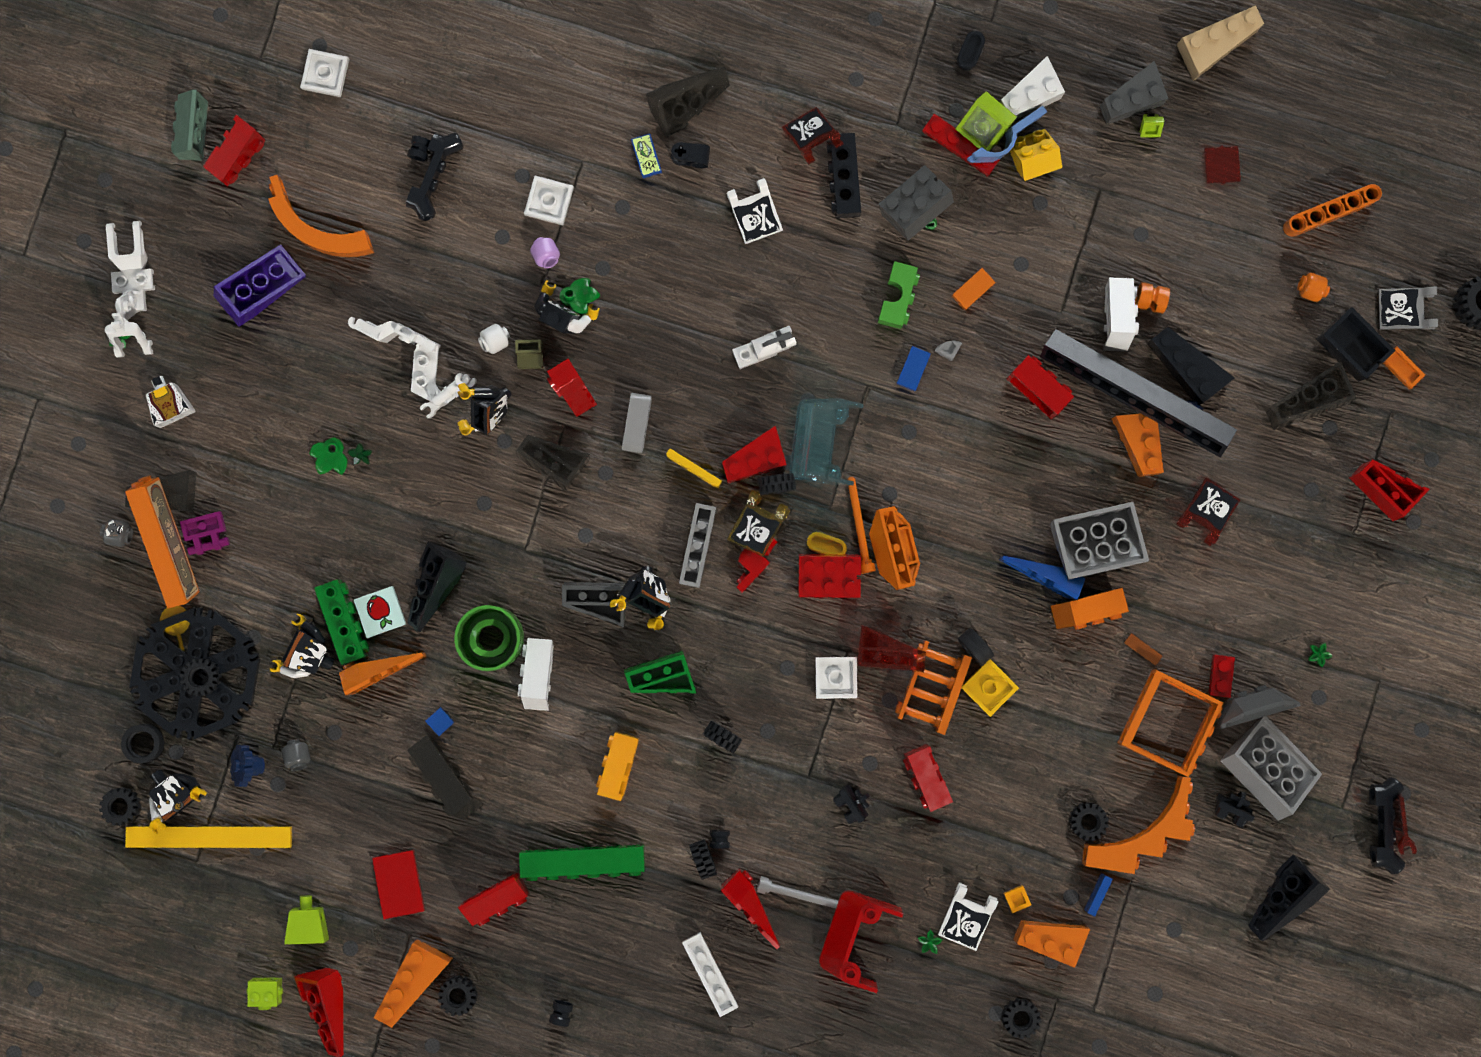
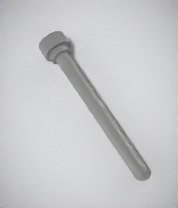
(766, 885)

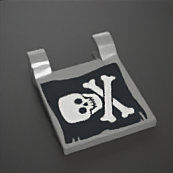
(1404, 308)

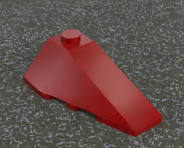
(743, 896)

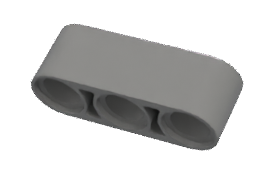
(636, 422)

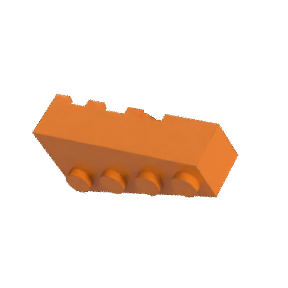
(412, 979)

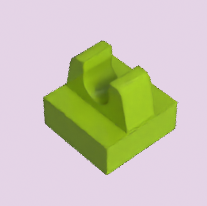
(1151, 126)

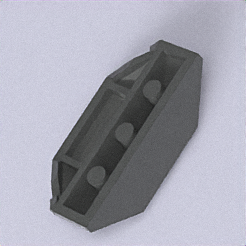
(1254, 705)

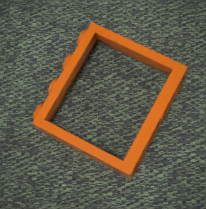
(1206, 728)

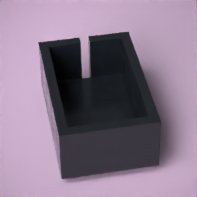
(1355, 344)

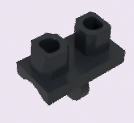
(855, 801)
(1237, 805)

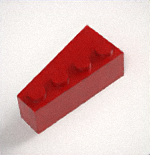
(568, 384)

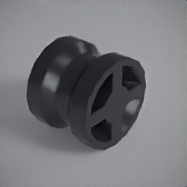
(719, 839)

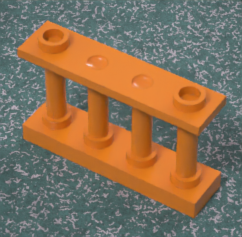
(947, 702)

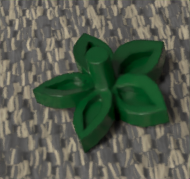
(360, 454)

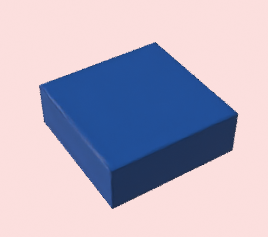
(440, 721)

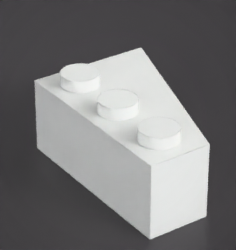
(536, 674)

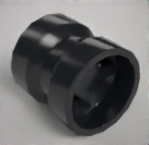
(419, 148)
(561, 1013)

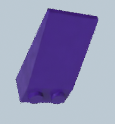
(258, 285)

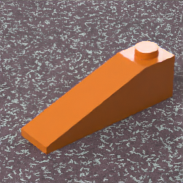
(364, 674)

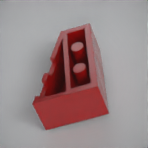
(234, 152)
(756, 458)

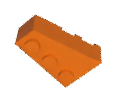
(1141, 442)
(1090, 609)
(1053, 940)

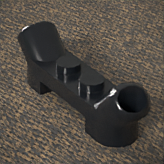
(440, 148)
(1383, 854)

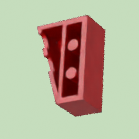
(1387, 489)
(927, 778)

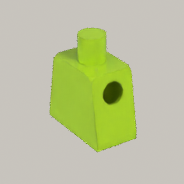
(306, 924)

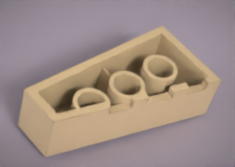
(1216, 41)

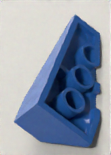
(1048, 575)

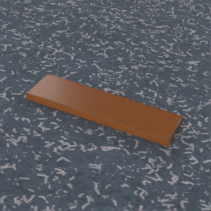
(1143, 649)

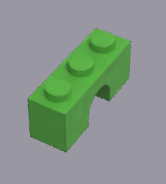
(902, 277)

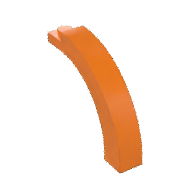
(339, 245)

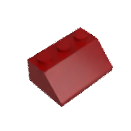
(495, 900)

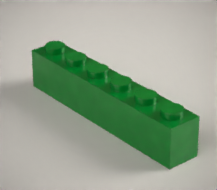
(582, 861)

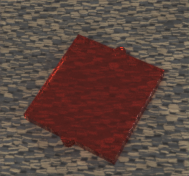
(1222, 164)

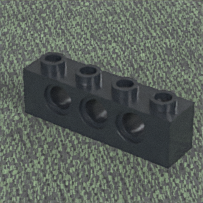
(851, 207)

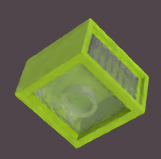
(986, 122)

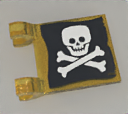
(757, 526)

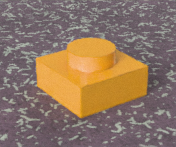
(1017, 899)

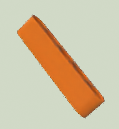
(1339, 204)

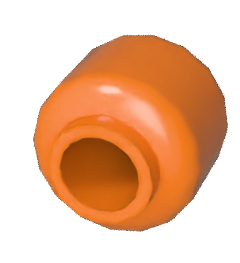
(1313, 287)

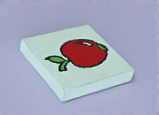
(380, 612)

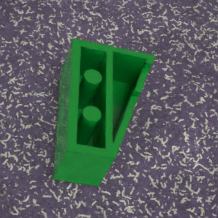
(661, 675)

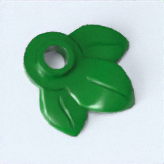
(581, 295)
(327, 458)

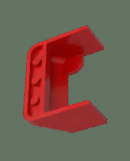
(848, 915)

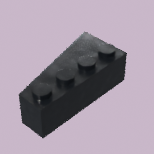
(1189, 366)

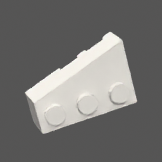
(1035, 90)
(1120, 314)

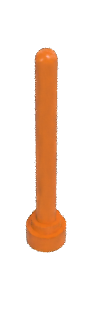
(866, 563)

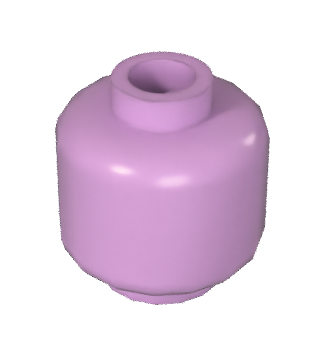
(545, 252)

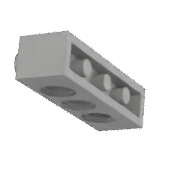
(697, 545)

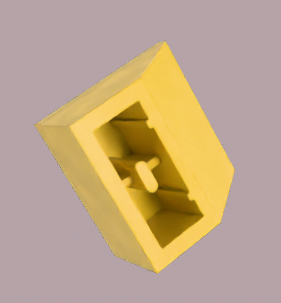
(1036, 154)

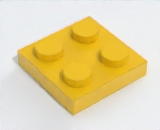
(989, 687)

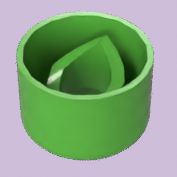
(468, 634)

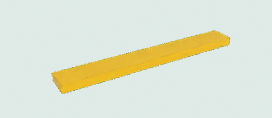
(209, 837)

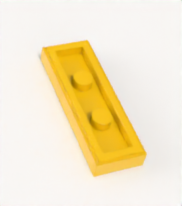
(693, 468)

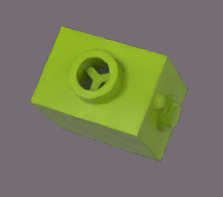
(264, 993)

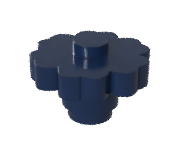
(245, 766)

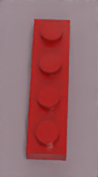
(955, 142)

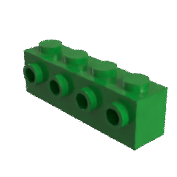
(341, 621)

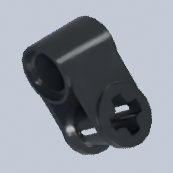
(693, 155)

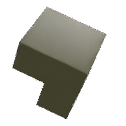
(529, 354)

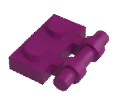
(201, 527)

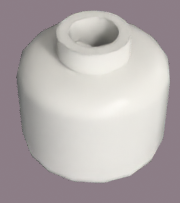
(494, 338)

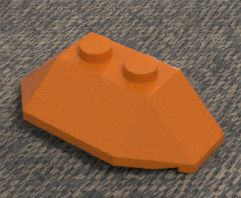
(894, 548)

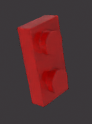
(1221, 676)

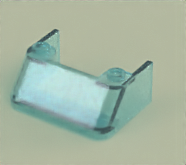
(815, 440)

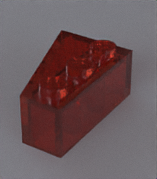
(888, 653)

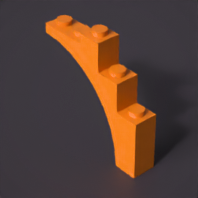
(1171, 823)

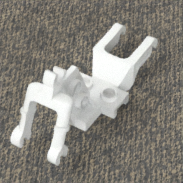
(133, 283)
(424, 362)

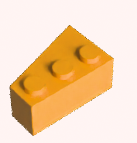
(617, 766)

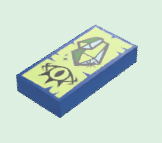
(646, 156)

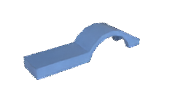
(983, 155)

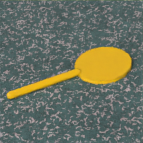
(178, 628)

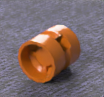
(1152, 297)

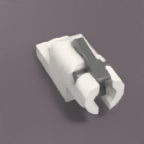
(764, 347)

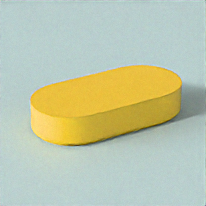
(826, 544)

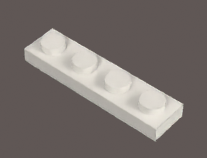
(710, 974)

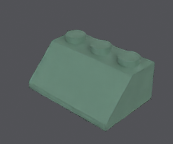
(190, 126)

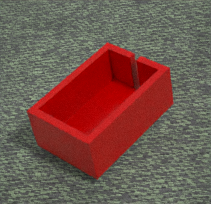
(1040, 387)
(829, 575)

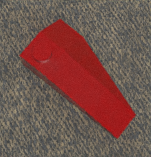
(325, 998)

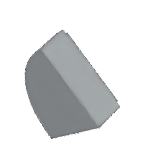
(948, 349)

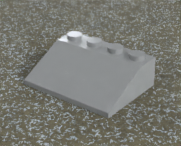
(1099, 540)
(1271, 768)

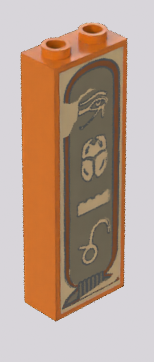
(162, 541)

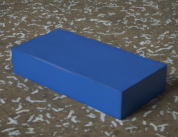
(913, 368)
(1098, 894)

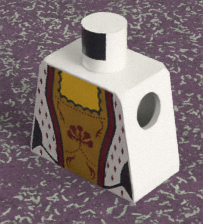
(167, 403)

